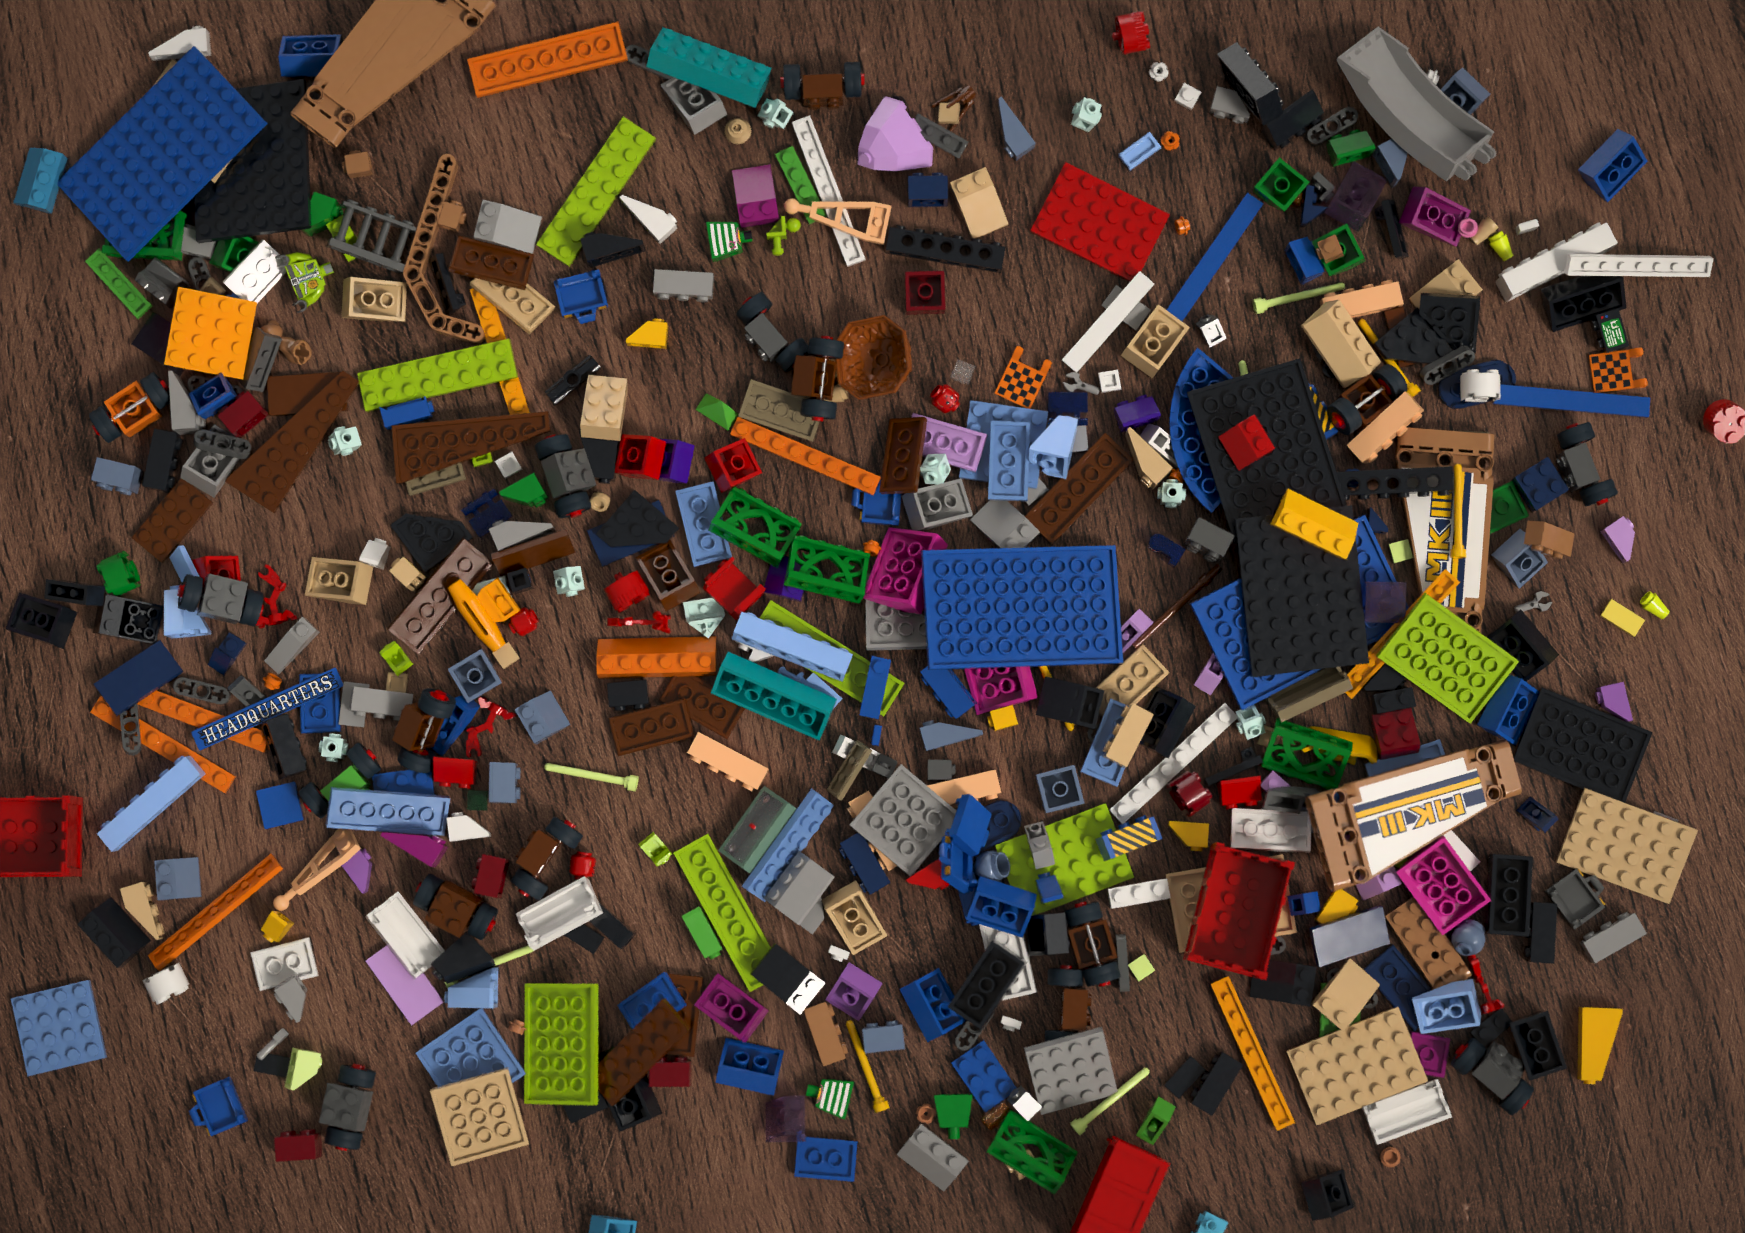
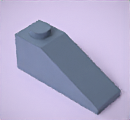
(1015, 136)
(941, 734)

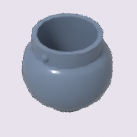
(992, 865)
(1468, 937)

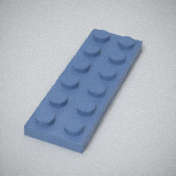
(387, 811)
(790, 840)

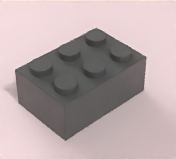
(1208, 540)

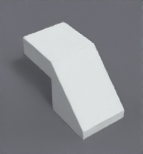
(844, 746)

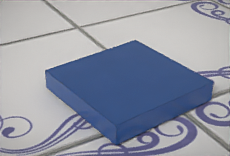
(280, 805)

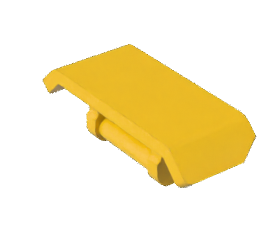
(1362, 746)

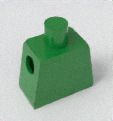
(953, 1112)

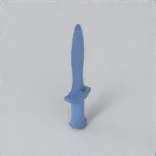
(799, 678)

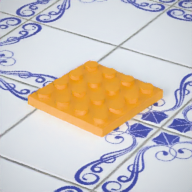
(210, 333)

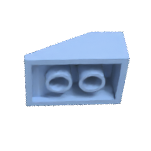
(1448, 1007)

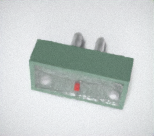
(757, 829)

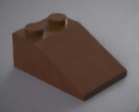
(668, 575)

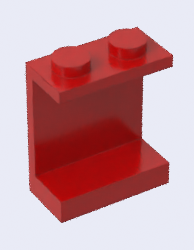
(732, 589)

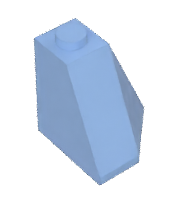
(1055, 447)
(180, 622)
(475, 992)

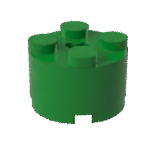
(119, 574)

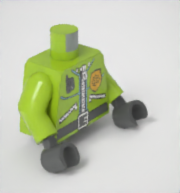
(305, 277)

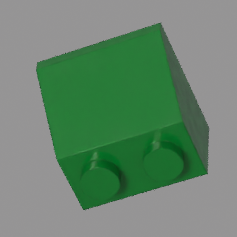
(1350, 148)
(1280, 185)
(323, 210)
(1350, 248)
(231, 252)
(526, 492)

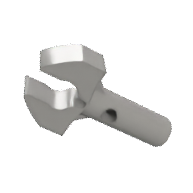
(1080, 385)
(1534, 603)
(277, 1039)

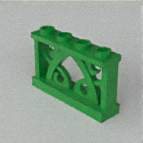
(163, 249)
(729, 532)
(839, 556)
(1292, 767)
(1037, 1169)

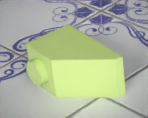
(302, 1067)

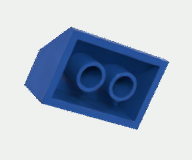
(306, 54)
(1613, 164)
(1509, 709)
(1001, 906)
(929, 1004)
(749, 1066)

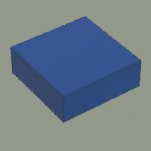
(876, 735)

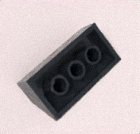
(1580, 297)
(636, 1105)

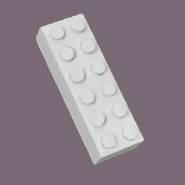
(1552, 263)

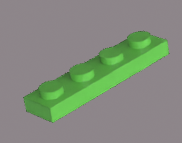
(798, 180)
(118, 283)

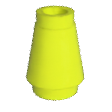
(1501, 245)
(1654, 605)

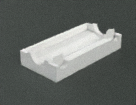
(1270, 830)
(559, 913)
(405, 935)
(1025, 981)
(1407, 1111)

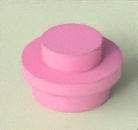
(1467, 228)

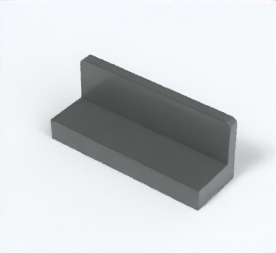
(260, 359)

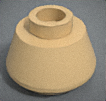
(736, 136)

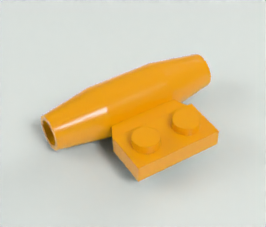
(484, 610)

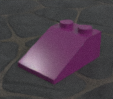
(755, 196)
(1433, 215)
(425, 848)
(731, 1008)

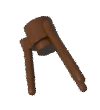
(963, 95)

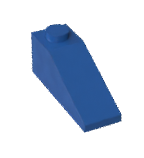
(875, 687)
(455, 725)
(1048, 888)

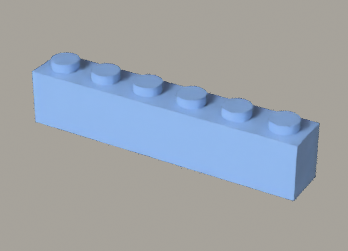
(792, 646)
(151, 803)

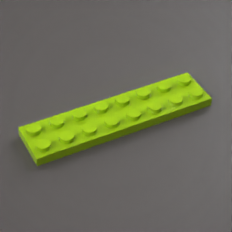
(596, 191)
(437, 375)
(857, 671)
(724, 906)

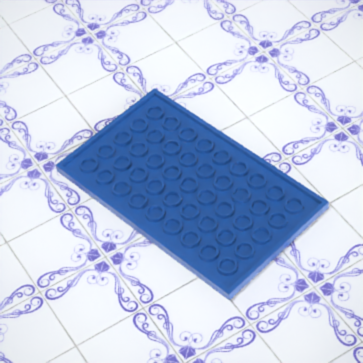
(161, 153)
(1021, 607)
(1224, 625)

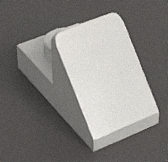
(756, 655)

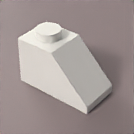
(375, 553)
(463, 827)

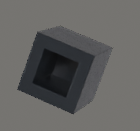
(520, 581)

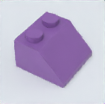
(853, 991)

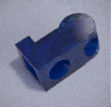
(1168, 548)

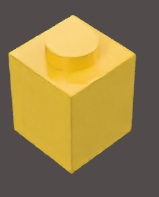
(1002, 718)

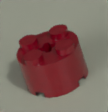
(1189, 793)

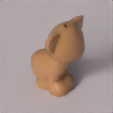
(294, 350)

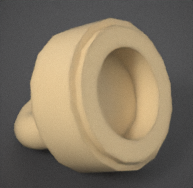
(599, 501)

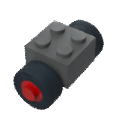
(765, 336)
(1579, 466)
(567, 474)
(220, 599)
(1497, 1071)
(347, 1107)

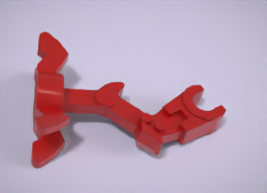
(276, 617)
(660, 623)
(473, 742)
(1491, 1005)

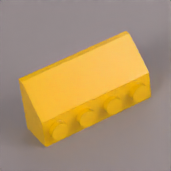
(1315, 524)

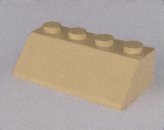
(1340, 343)

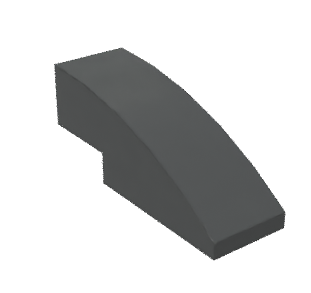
(1288, 799)

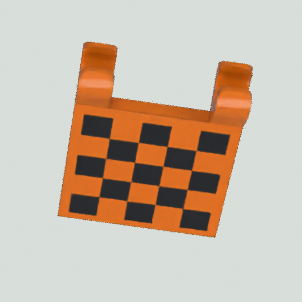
(1613, 371)
(1021, 382)

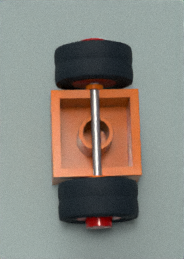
(131, 408)

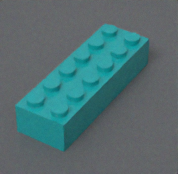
(708, 67)
(773, 696)

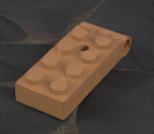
(1422, 938)

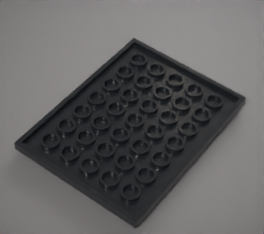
(268, 180)
(1290, 419)
(1298, 601)

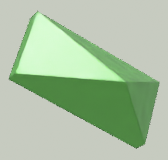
(717, 411)

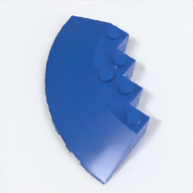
(1184, 435)

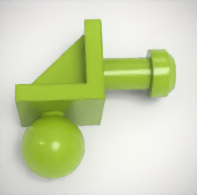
(779, 232)

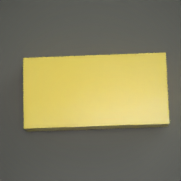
(1622, 618)

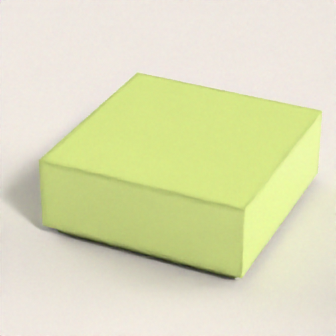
(1400, 551)
(1141, 967)

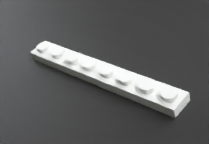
(826, 186)
(1638, 265)
(1171, 766)

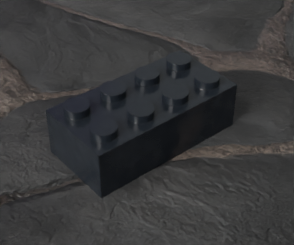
(1250, 83)
(1510, 895)
(987, 984)

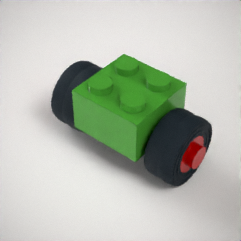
(352, 778)

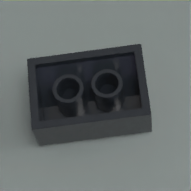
(1293, 121)
(1525, 643)
(1168, 722)
(114, 932)
(1538, 1045)

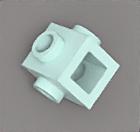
(775, 113)
(1086, 114)
(344, 440)
(935, 469)
(1168, 500)
(569, 580)
(1250, 722)
(341, 747)

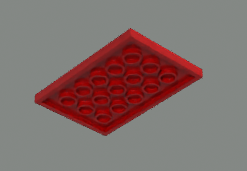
(1099, 222)

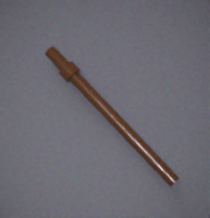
(1203, 581)

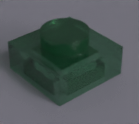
(477, 800)

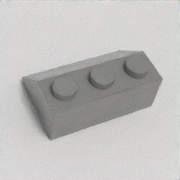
(799, 888)
(932, 1157)

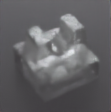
(962, 372)

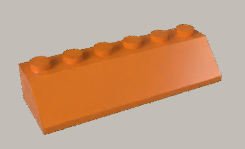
(656, 657)

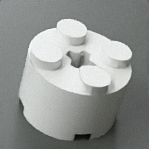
(1480, 386)
(166, 982)

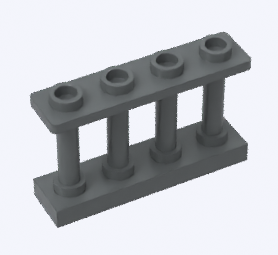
(357, 249)

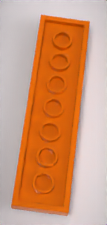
(547, 59)

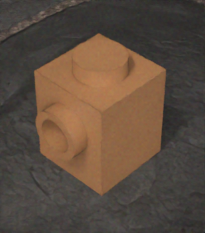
(357, 164)
(452, 216)
(1329, 249)

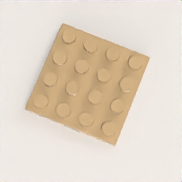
(479, 1116)

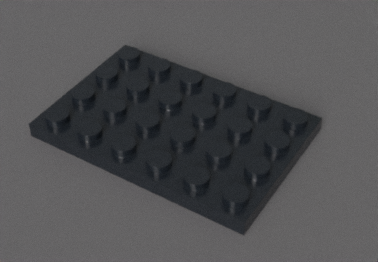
(1582, 745)

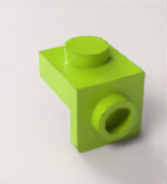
(396, 658)
(655, 849)

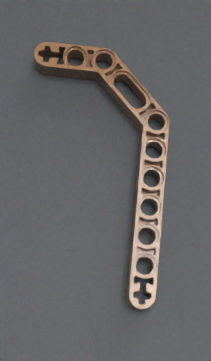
(426, 248)

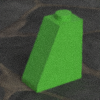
(702, 933)

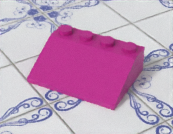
(898, 569)
(1000, 687)
(1442, 884)

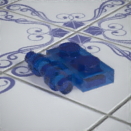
(1068, 403)
(483, 521)

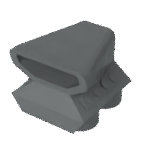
(161, 282)

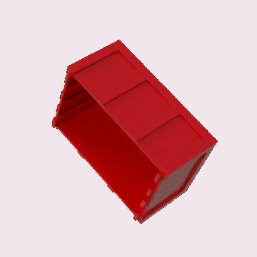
(41, 836)
(1238, 911)
(1121, 1190)

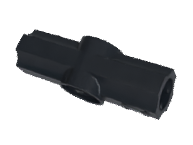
(562, 388)

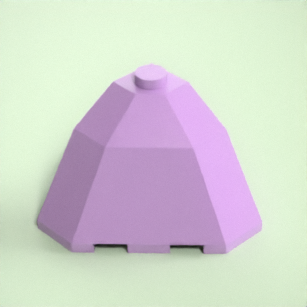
(893, 140)

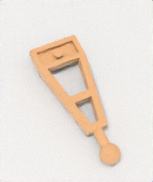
(876, 225)
(347, 847)

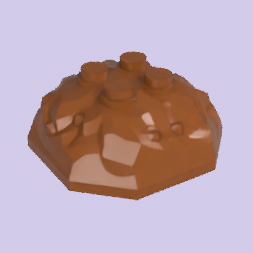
(873, 358)

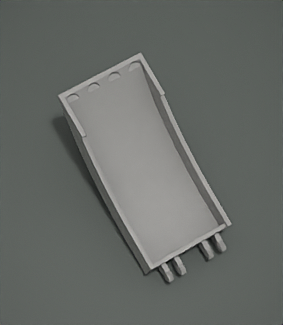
(1414, 108)

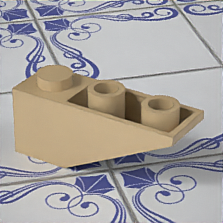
(140, 904)

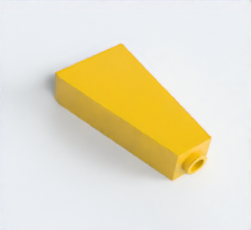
(1595, 1039)

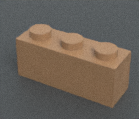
(1549, 539)
(825, 1033)

